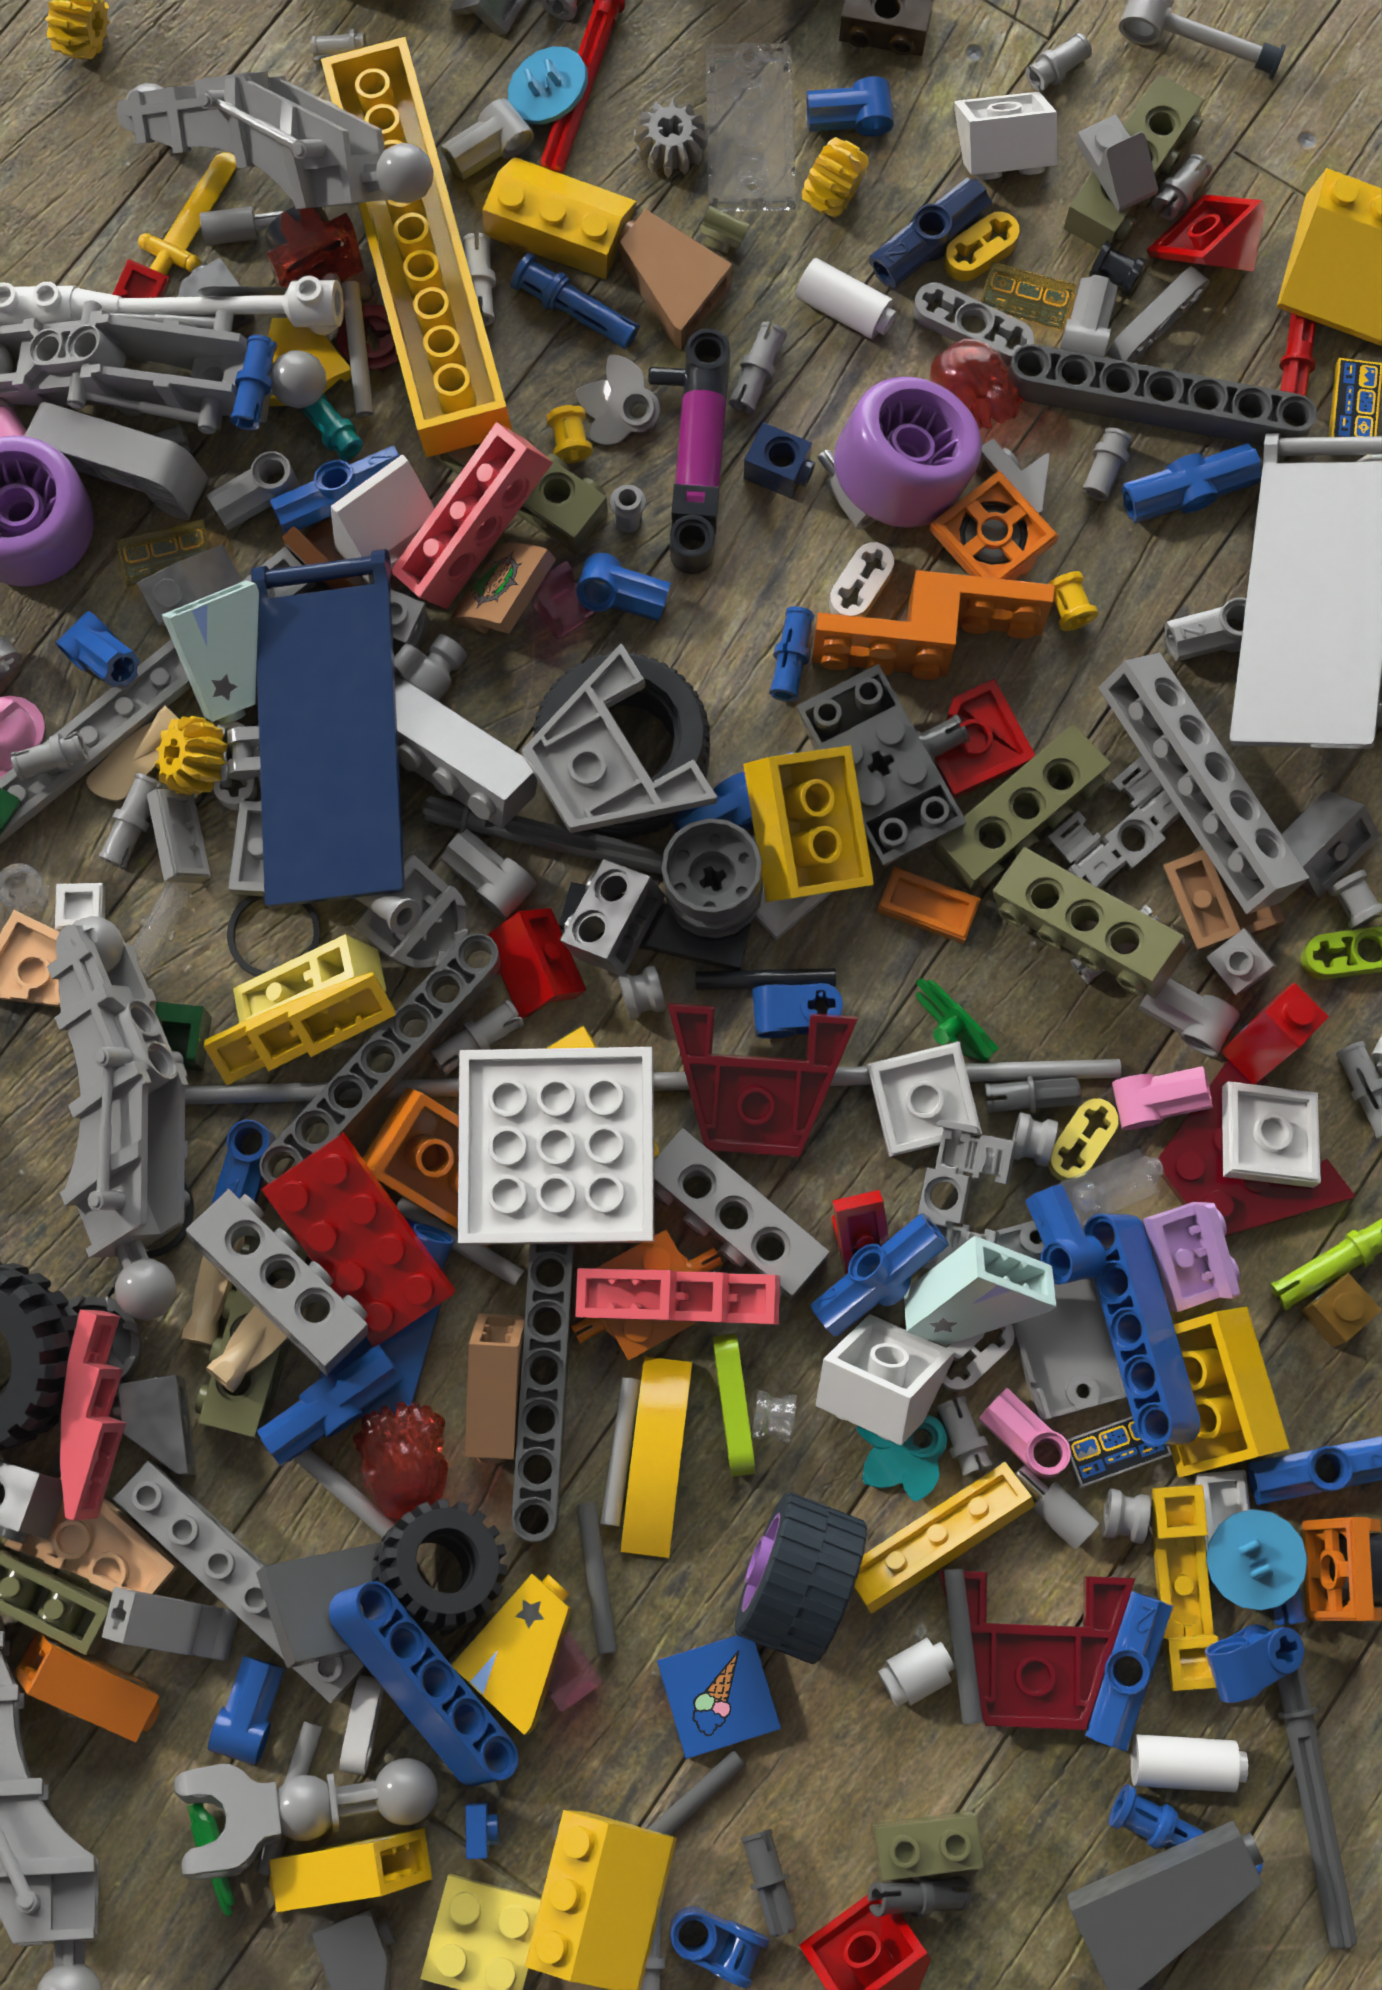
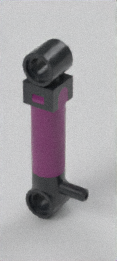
(699, 446)

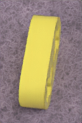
(1073, 1134)

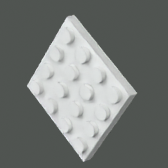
(556, 1146)

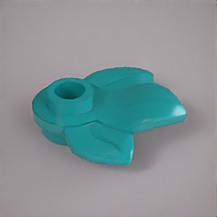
(905, 1463)

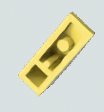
(308, 973)

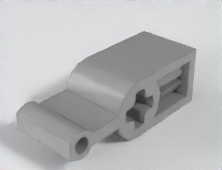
(169, 1624)

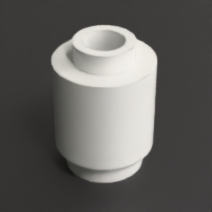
(917, 1672)

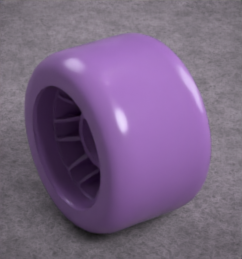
(907, 452)
(58, 509)

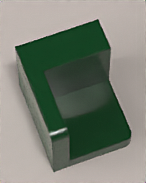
(185, 1031)

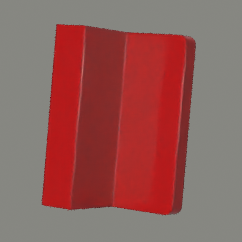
(535, 961)

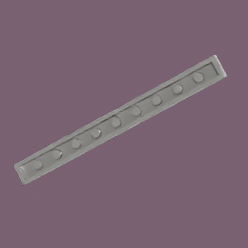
(118, 716)

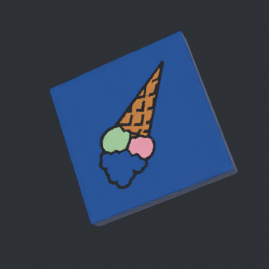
(718, 1695)

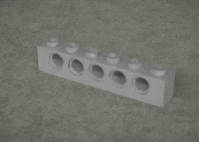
(1203, 782)
(221, 1565)

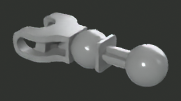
(298, 1809)

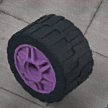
(801, 1578)

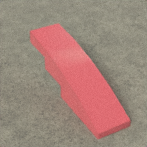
(678, 1296)
(87, 1431)

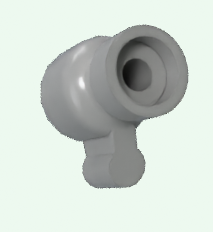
(432, 671)

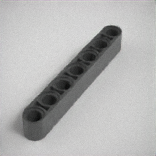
(1140, 406)
(389, 1040)
(549, 1396)

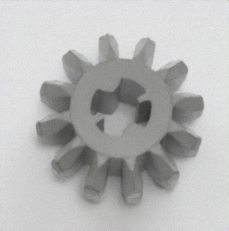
(670, 138)

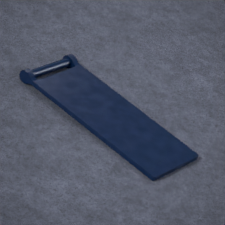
(328, 735)

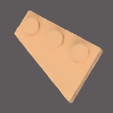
(24, 957)
(104, 1550)

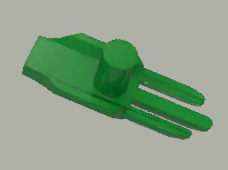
(955, 1024)
(204, 1832)

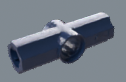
(947, 217)

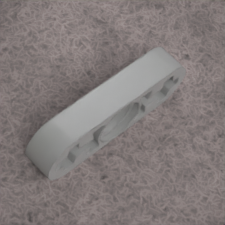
(967, 306)
(1159, 316)

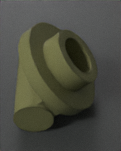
(723, 230)

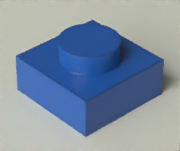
(481, 1830)

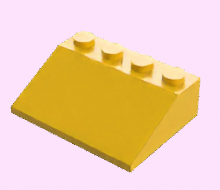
(1338, 258)

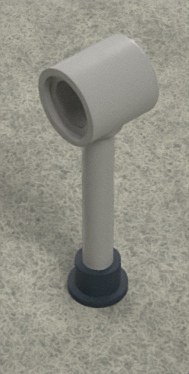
(1146, 19)

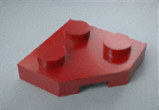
(995, 742)

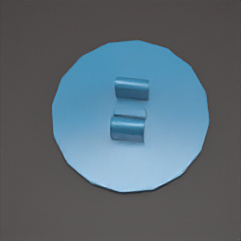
(548, 85)
(1256, 1559)

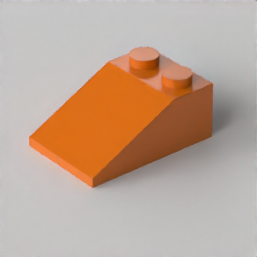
(419, 1155)

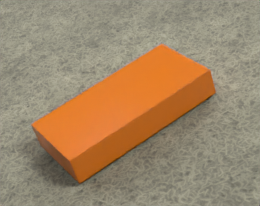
(928, 905)

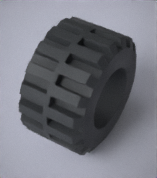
(471, 1545)

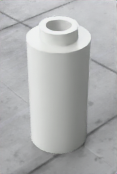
(846, 299)
(1187, 1763)

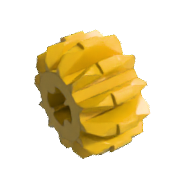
(77, 27)
(835, 177)
(191, 755)

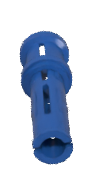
(557, 292)
(1154, 1822)

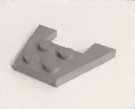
(591, 766)

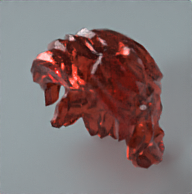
(979, 380)
(403, 1457)

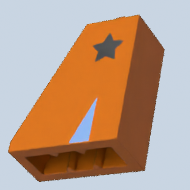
(87, 1687)

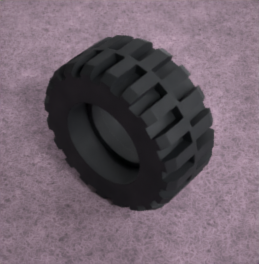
(39, 1346)

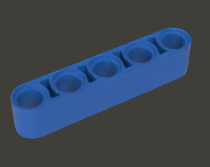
(1156, 1347)
(402, 1677)

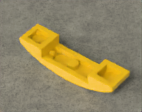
(656, 1457)
(1183, 1582)

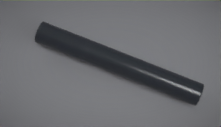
(754, 978)

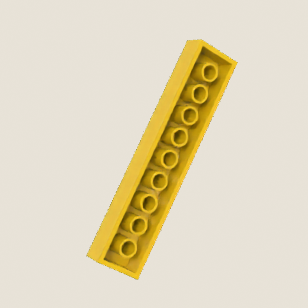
(422, 262)

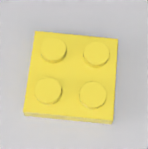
(480, 1937)

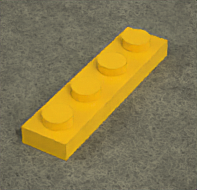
(941, 1536)

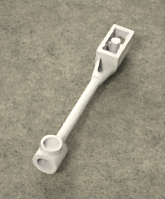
(306, 304)

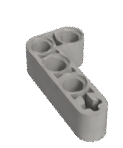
(124, 457)

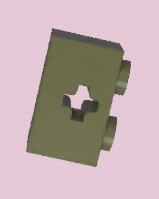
(927, 1845)

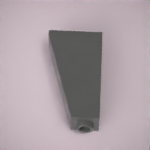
(1164, 1904)

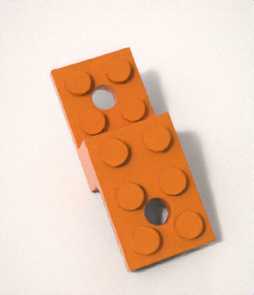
(935, 611)

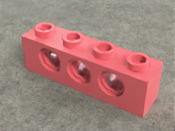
(471, 516)

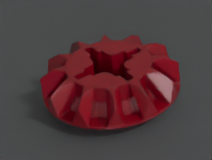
(378, 320)

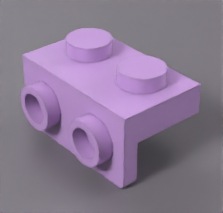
(1192, 1255)

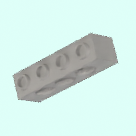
(689, 1158)
(322, 1342)

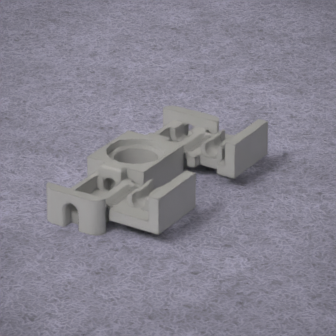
(1101, 861)
(956, 1156)

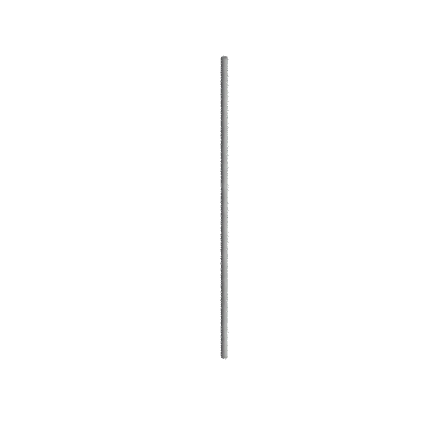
(662, 1082)

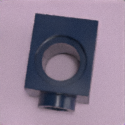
(773, 444)

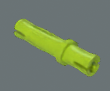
(1355, 1250)

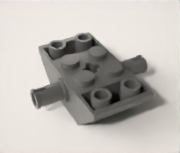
(913, 800)

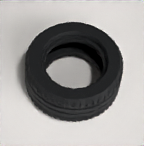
(664, 696)

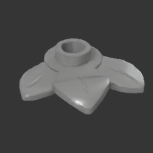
(613, 400)

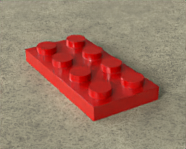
(359, 1237)

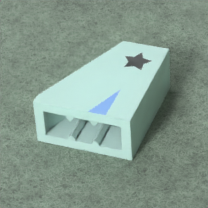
(219, 649)
(978, 1292)

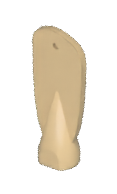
(134, 755)
(208, 1302)
(248, 1347)

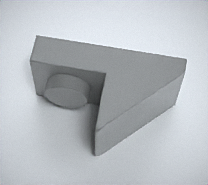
(1119, 161)
(1029, 482)

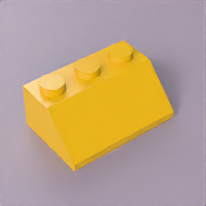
(556, 216)
(808, 823)
(1230, 1393)
(600, 1902)

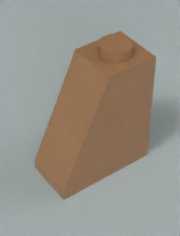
(673, 275)
(494, 1387)

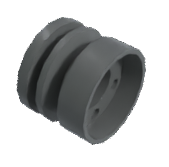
(717, 854)

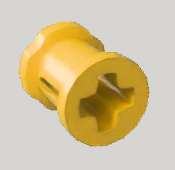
(569, 433)
(1072, 601)

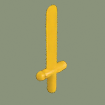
(183, 230)

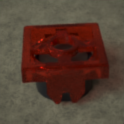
(310, 245)

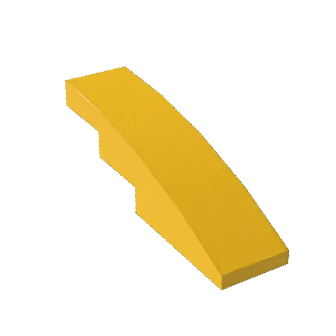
(300, 1027)

